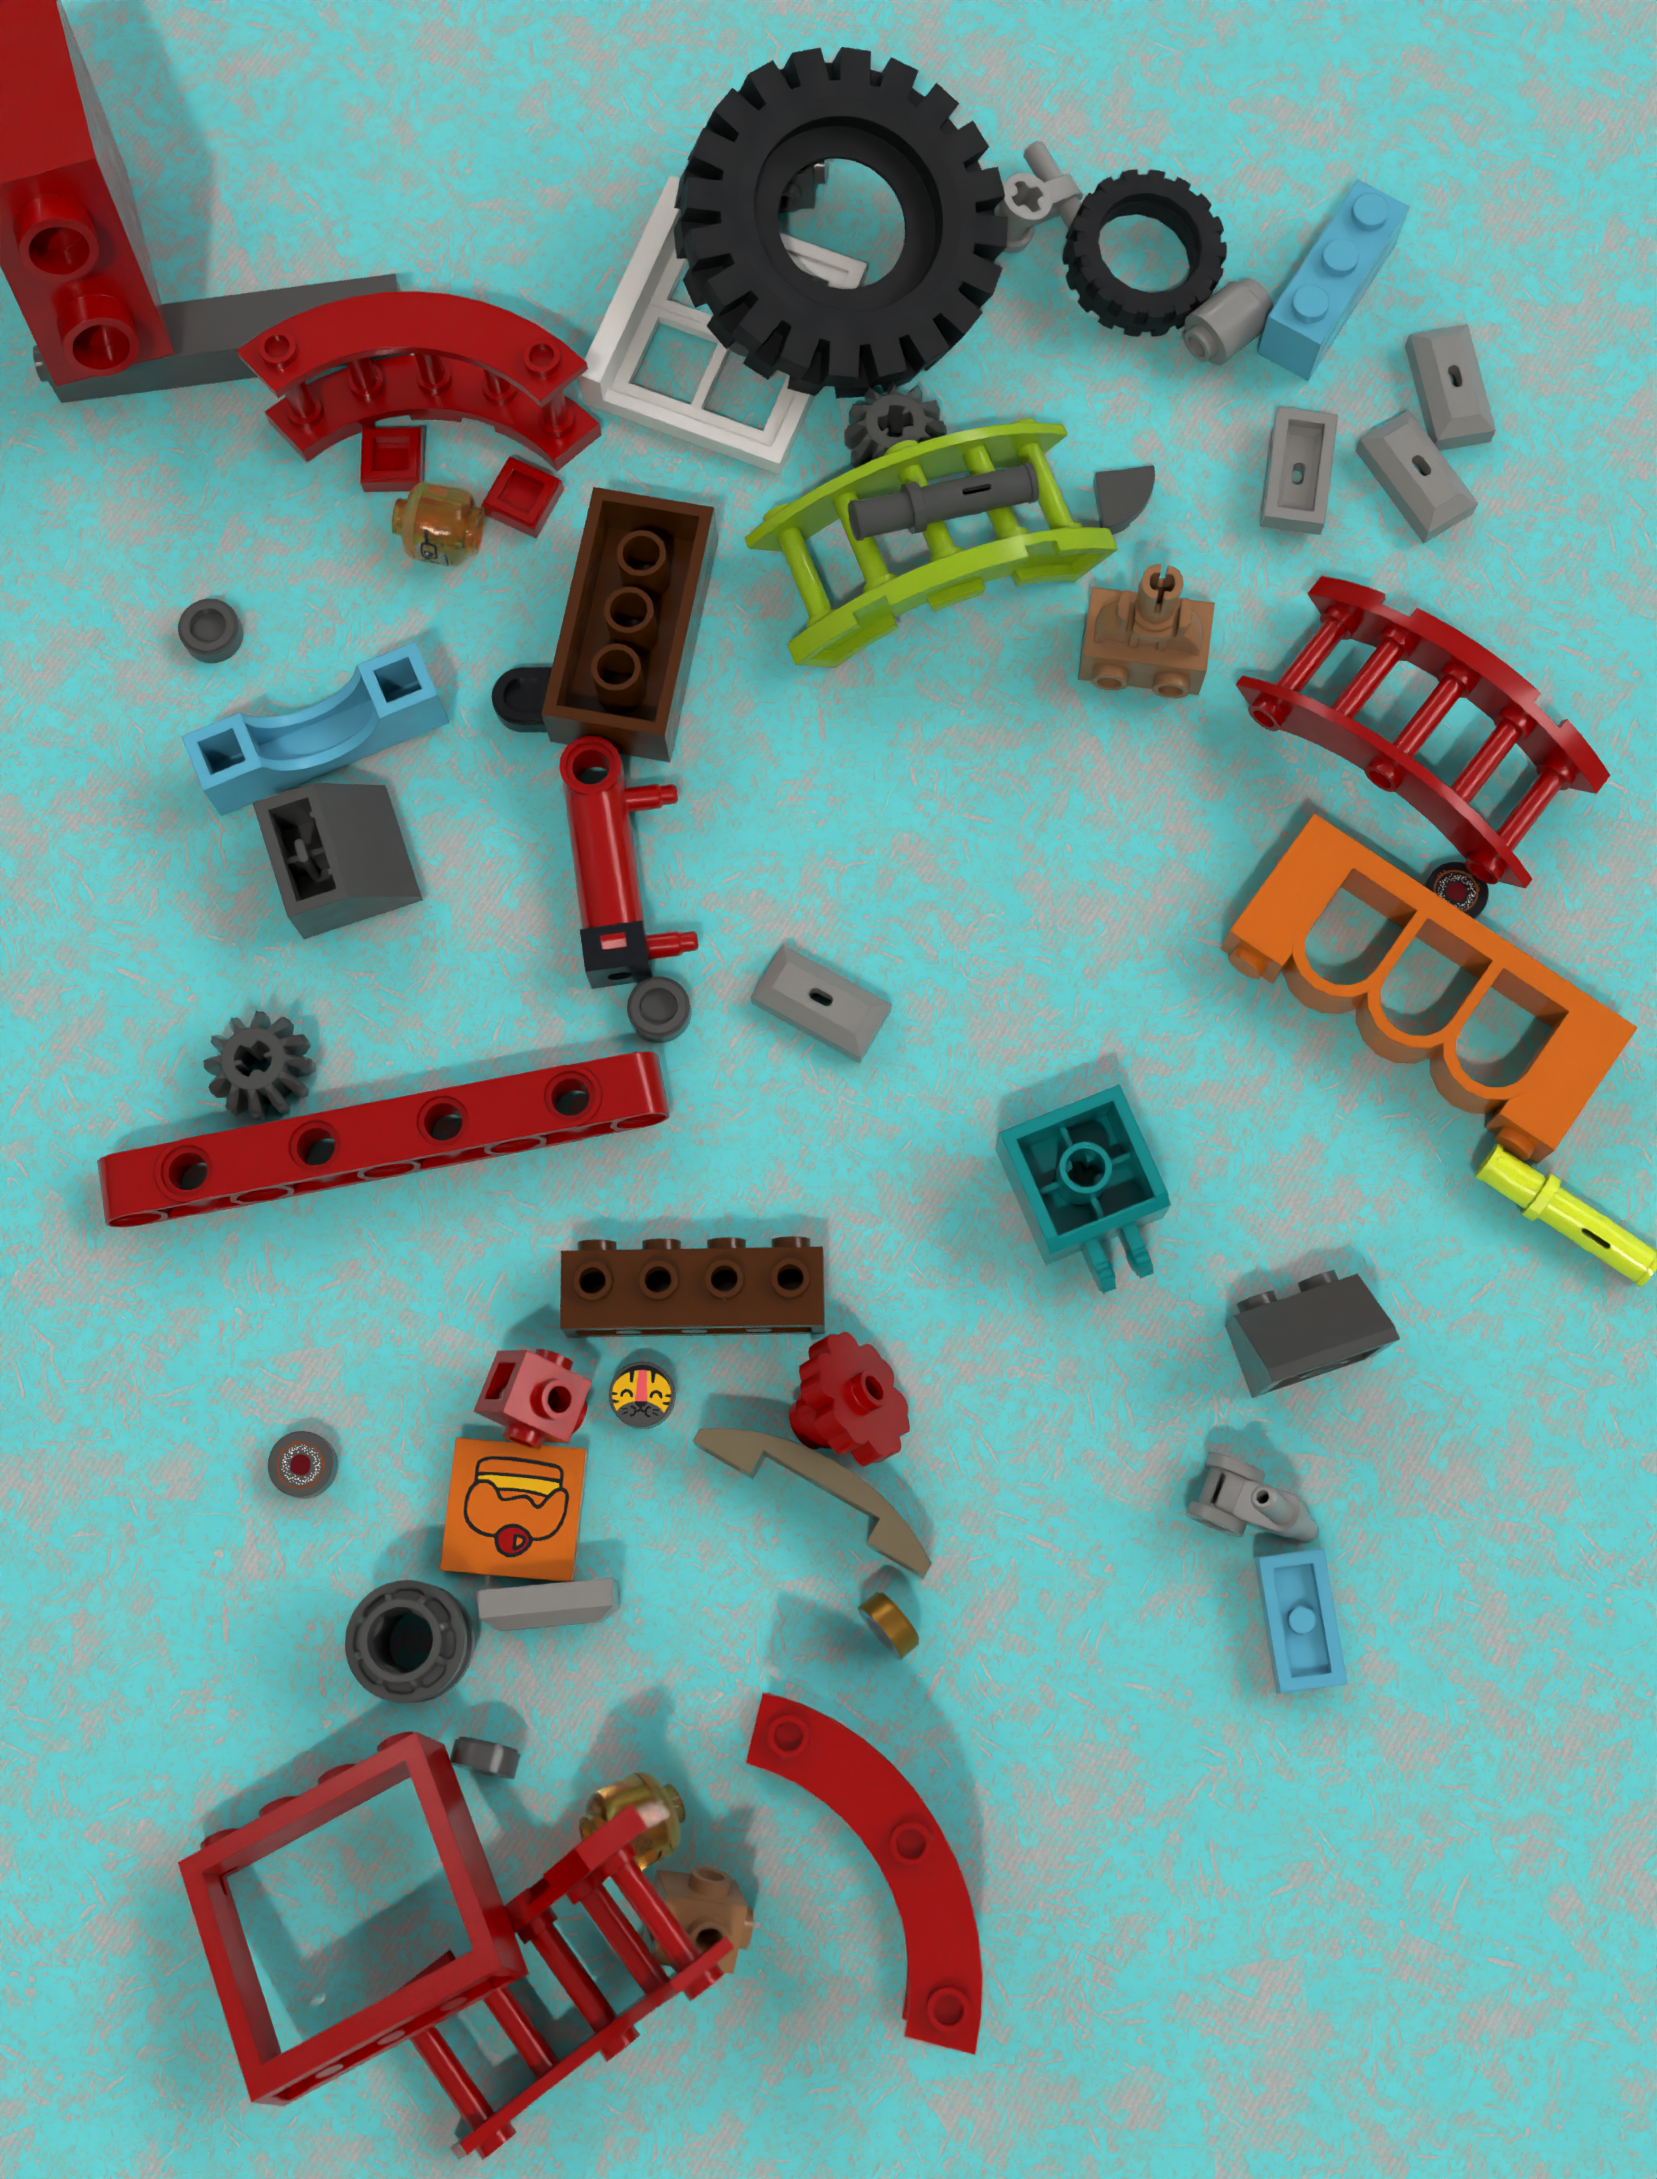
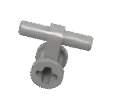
(1037, 198)
(1237, 1498)

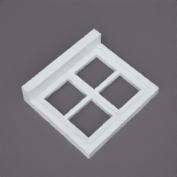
(645, 302)

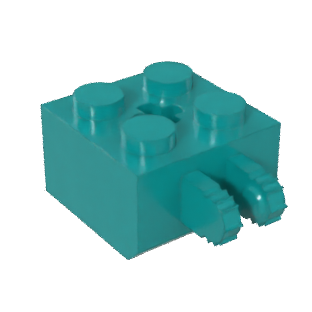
(1073, 1218)

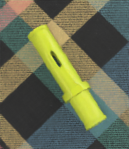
(1545, 1199)

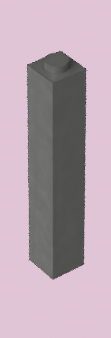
(209, 333)

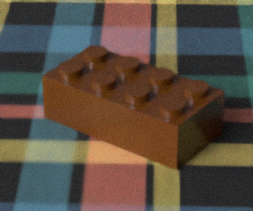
(631, 623)

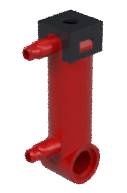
(606, 867)

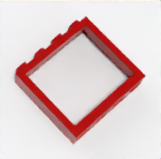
(490, 1966)

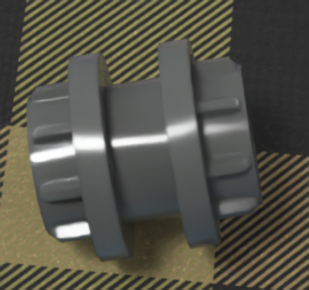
(370, 1633)

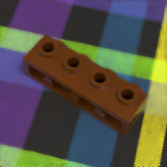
(692, 1290)

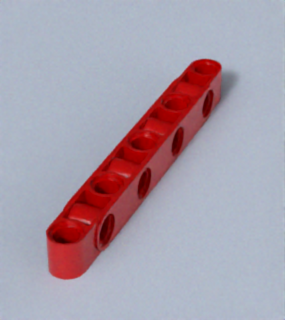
(381, 1139)

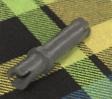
(918, 506)

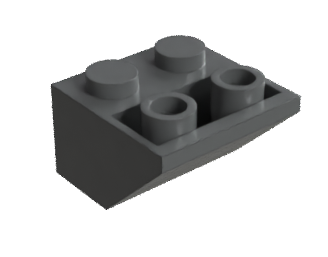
(336, 854)

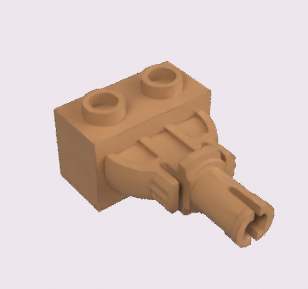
(1147, 637)

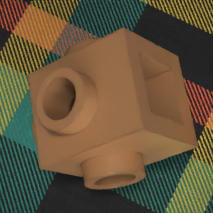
(707, 1908)

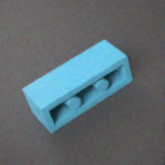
(1332, 279)

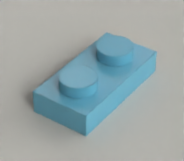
(1300, 1621)

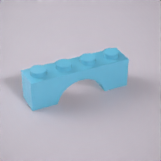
(261, 756)

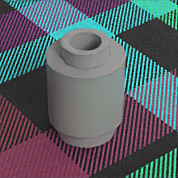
(1227, 321)

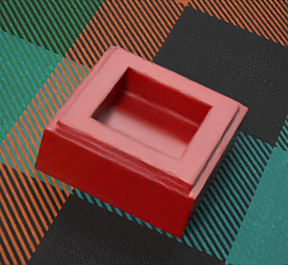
(392, 459)
(522, 497)

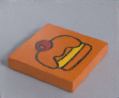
(514, 1510)

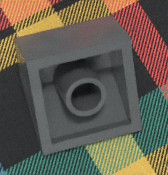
(1308, 1332)

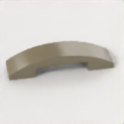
(747, 1450)

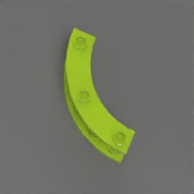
(951, 574)

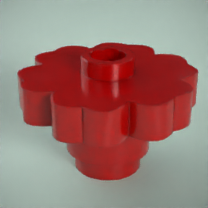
(849, 1401)

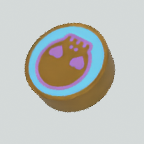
(889, 1625)

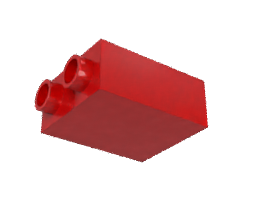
(69, 207)

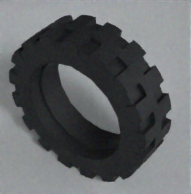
(1174, 207)

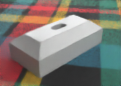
(1450, 413)
(1303, 444)
(1428, 501)
(845, 1025)
(549, 1604)

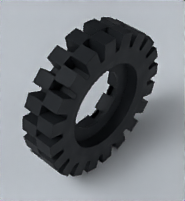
(735, 243)

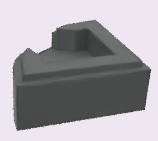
(1122, 496)

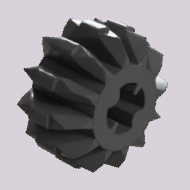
(890, 415)
(259, 1088)

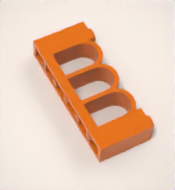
(1561, 1074)

